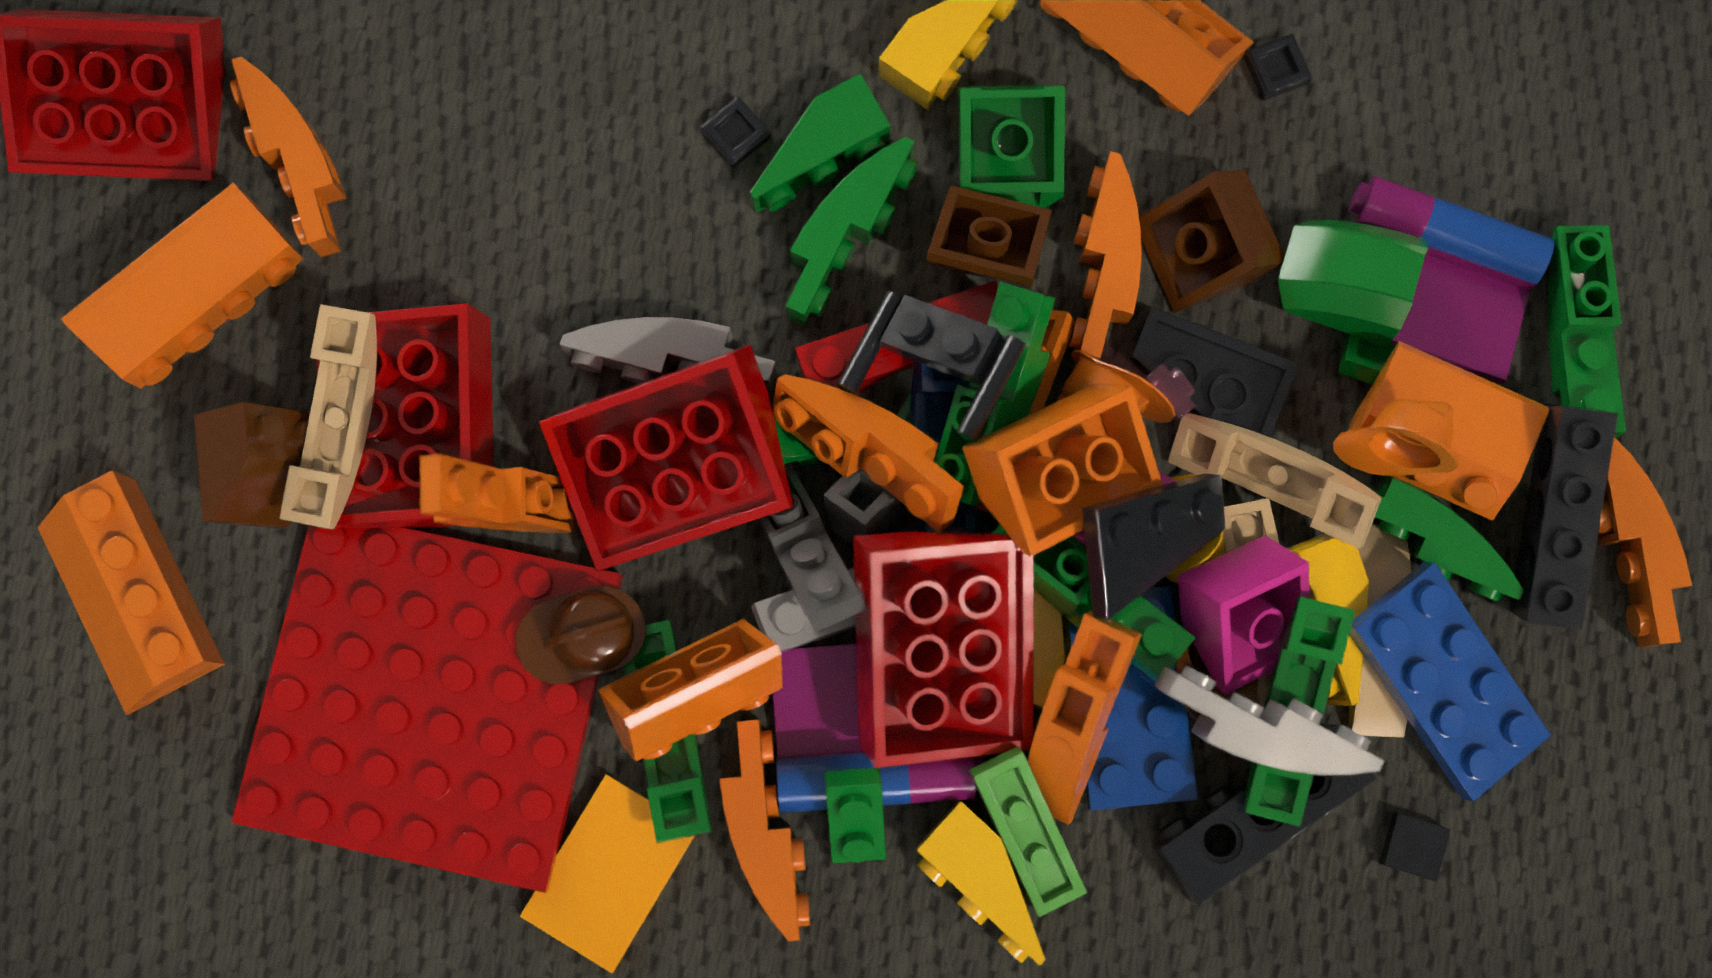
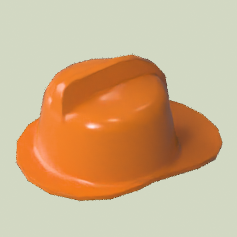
(1089, 370)
(1402, 440)

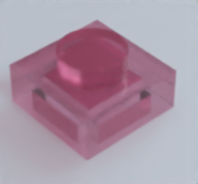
(1174, 387)

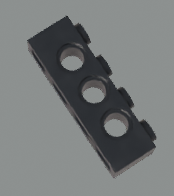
(1563, 515)
(1248, 843)

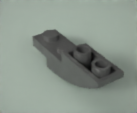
(811, 560)

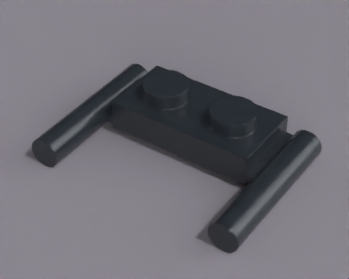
(941, 342)

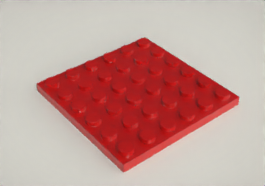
(407, 712)

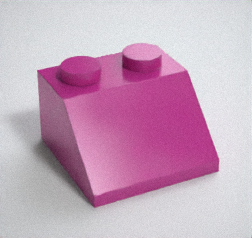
(1242, 609)

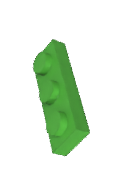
(1028, 831)

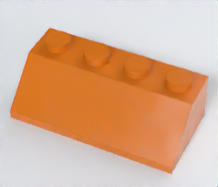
(1168, 44)
(184, 288)
(128, 590)

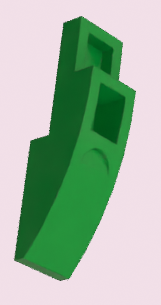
(853, 210)
(1026, 317)
(1583, 319)
(1444, 538)
(1064, 582)

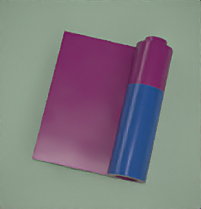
(1470, 279)
(820, 734)

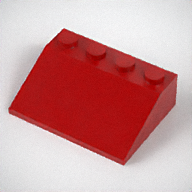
(111, 94)
(426, 402)
(671, 458)
(943, 646)

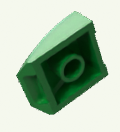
(1013, 141)
(1351, 277)

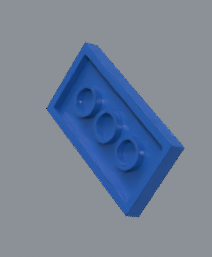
(1448, 681)
(1147, 741)

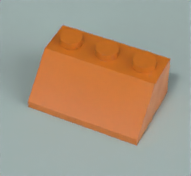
(1490, 427)
(1061, 460)
(693, 689)

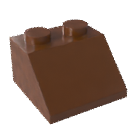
(989, 237)
(1210, 239)
(246, 462)

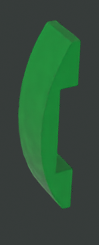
(1302, 672)
(676, 778)

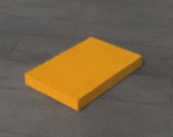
(606, 876)

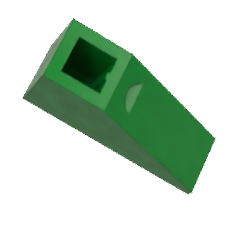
(830, 134)

